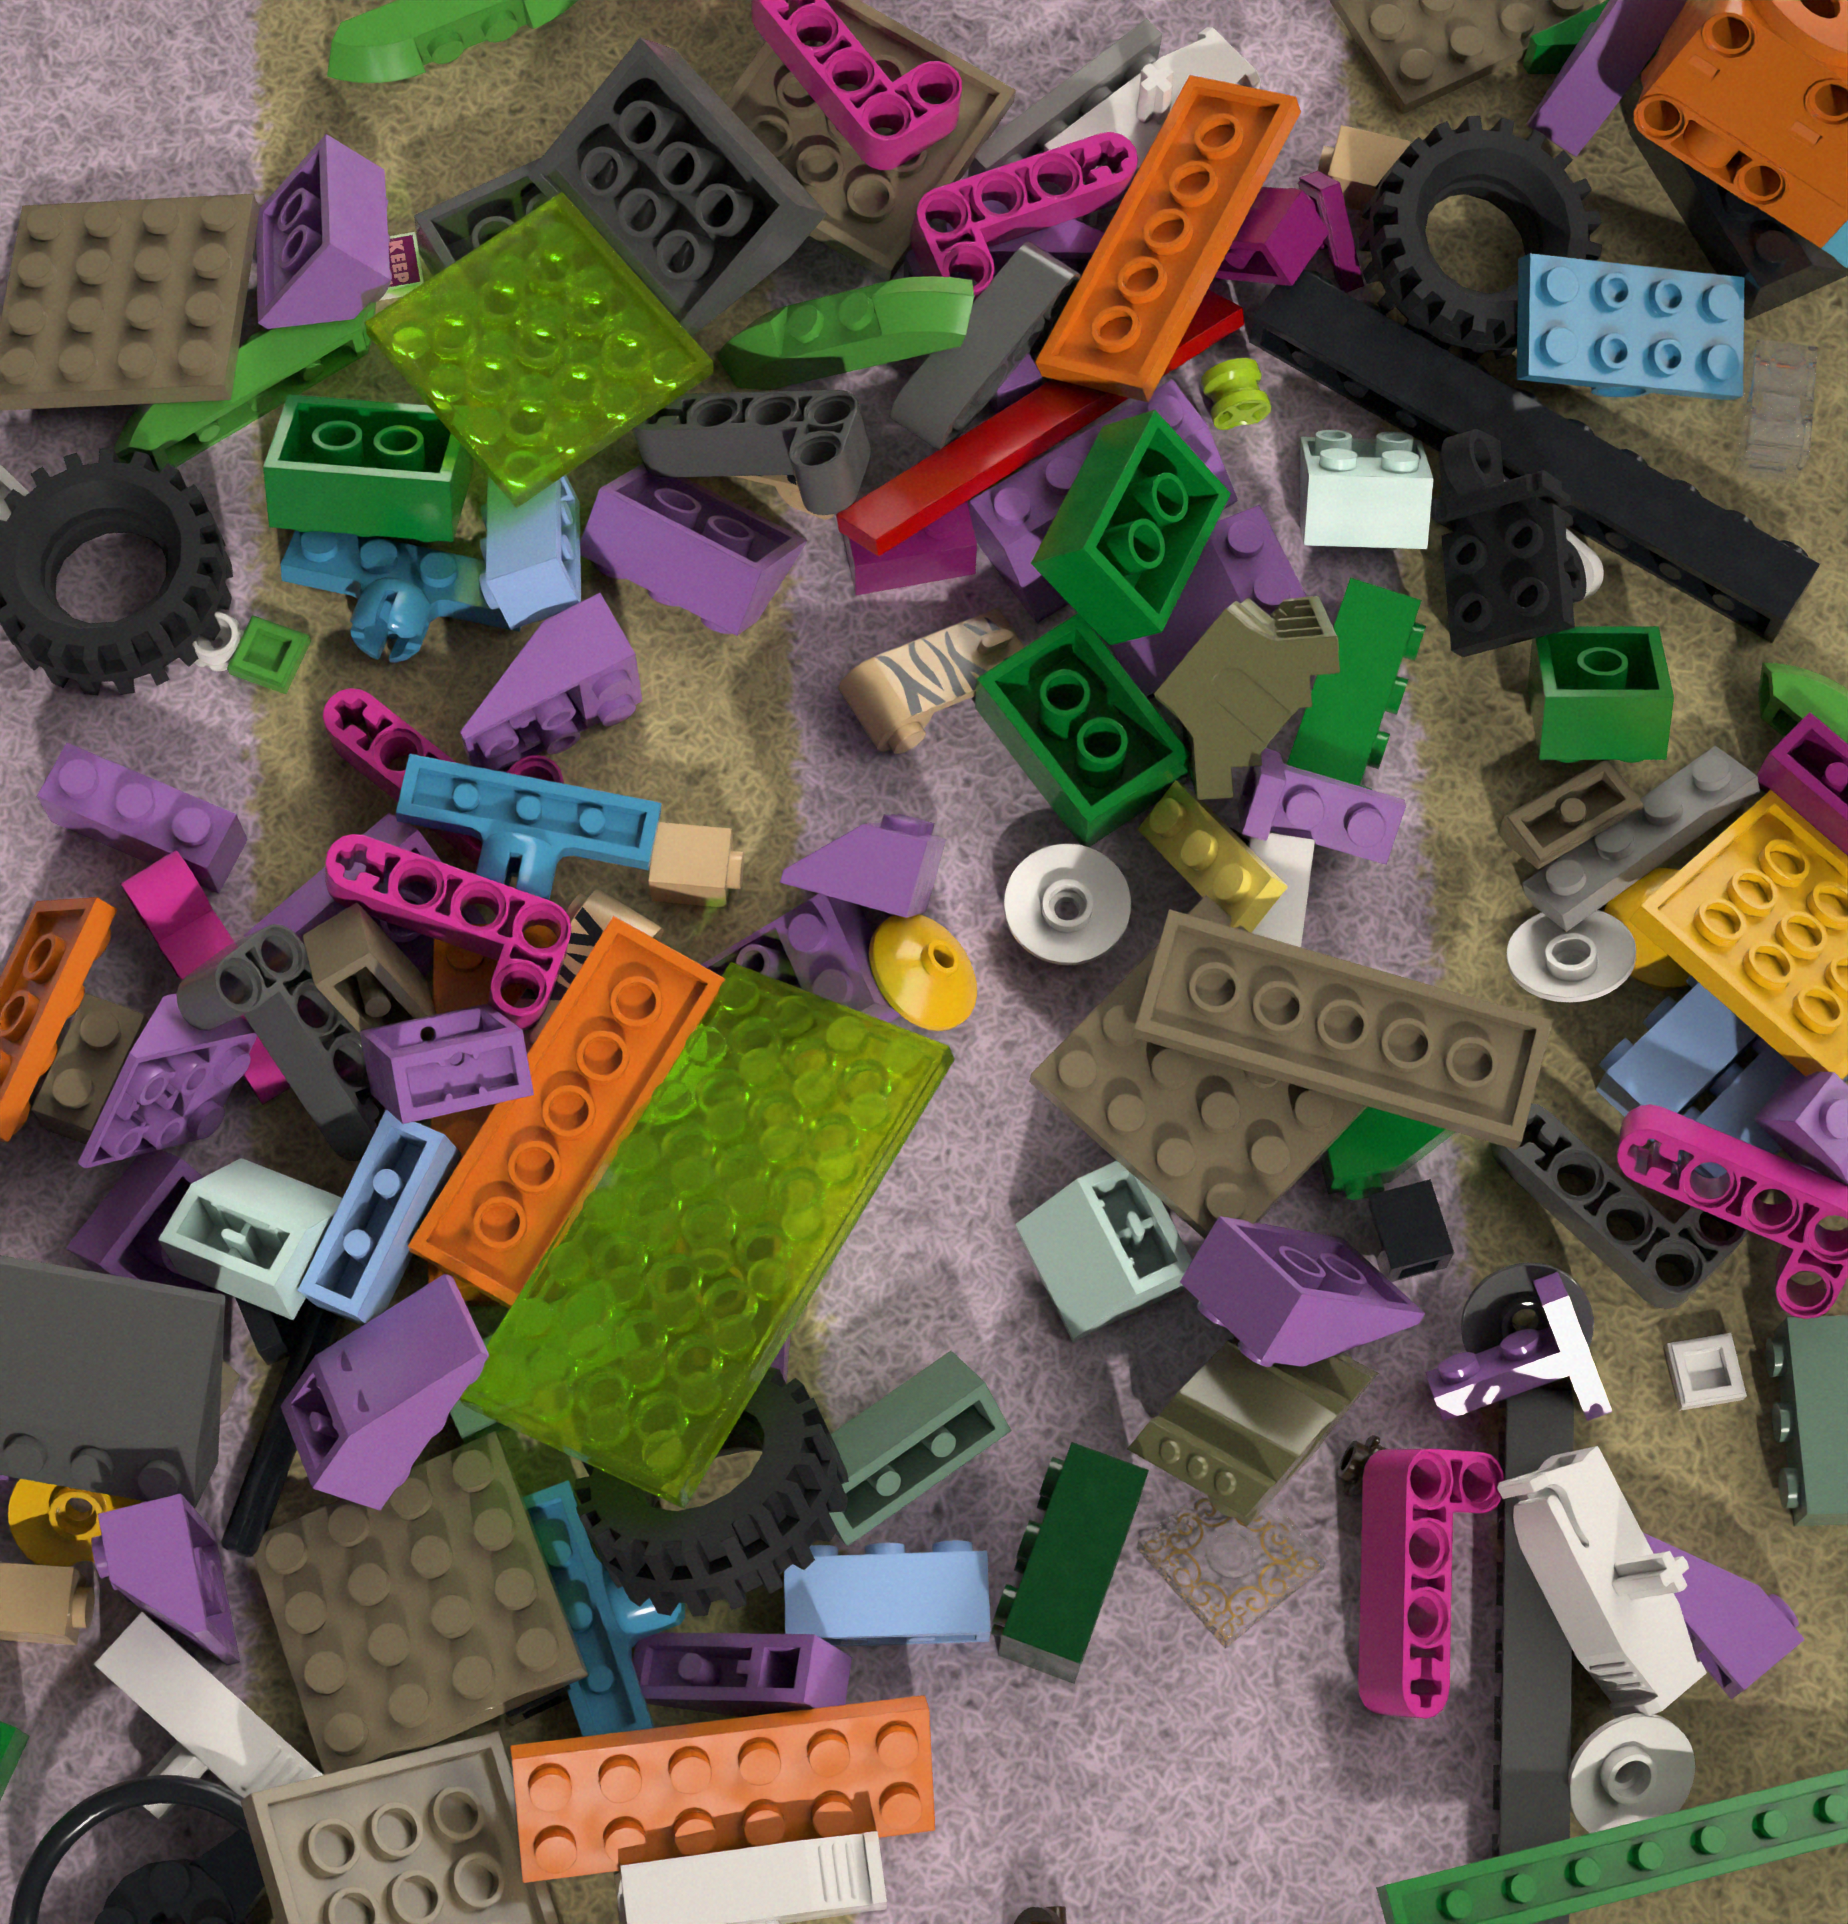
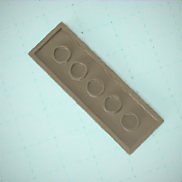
(1343, 1029)

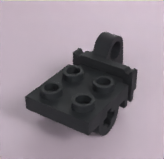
(1508, 550)

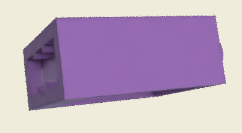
(466, 1065)

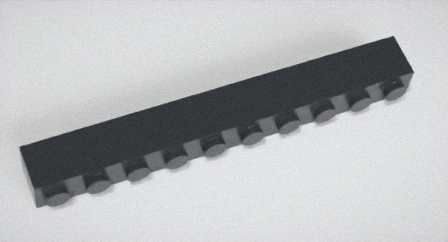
(1612, 490)

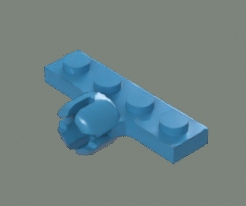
(396, 586)
(527, 820)
(599, 1616)

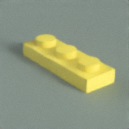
(1212, 857)

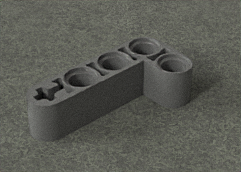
(1002, 329)
(763, 433)
(305, 1035)
(1612, 1197)

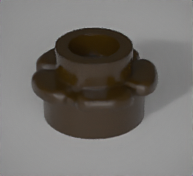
(1354, 1462)

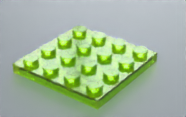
(539, 349)

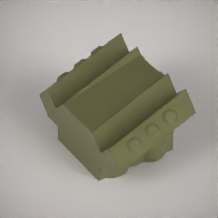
(1246, 685)
(1249, 1426)

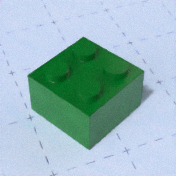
(1600, 694)

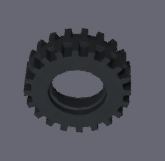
(1487, 166)
(86, 505)
(738, 1538)

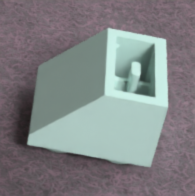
(1364, 491)
(250, 1234)
(1104, 1249)

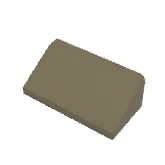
(1569, 814)

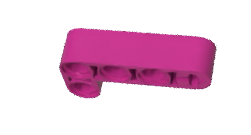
(879, 101)
(1028, 205)
(395, 739)
(443, 920)
(188, 935)
(1734, 1199)
(1409, 1571)

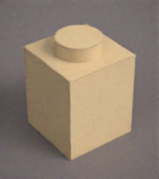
(1360, 162)
(694, 865)
(43, 1603)

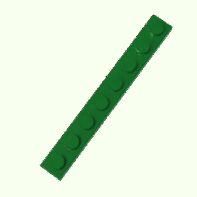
(1629, 1858)

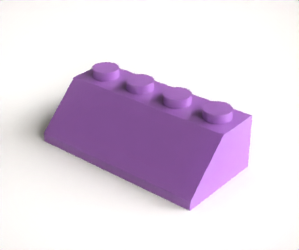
(1019, 510)

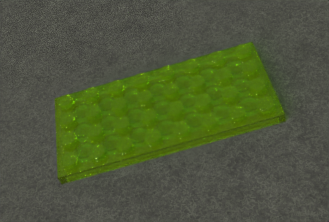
(707, 1233)

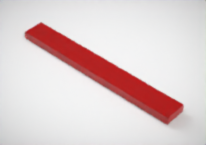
(1005, 444)

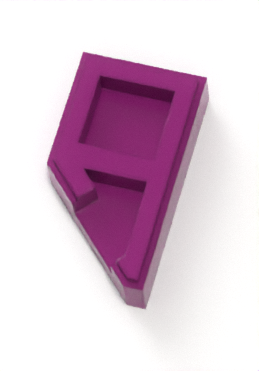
(1340, 243)

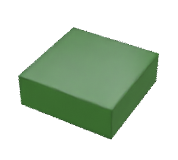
(269, 654)

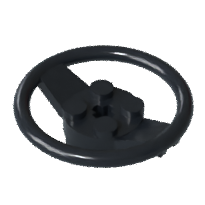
(210, 1890)

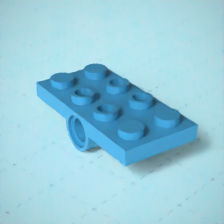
(1630, 328)

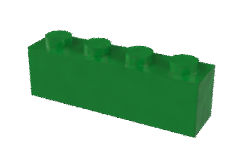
(1342, 726)

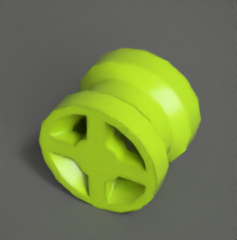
(1235, 393)

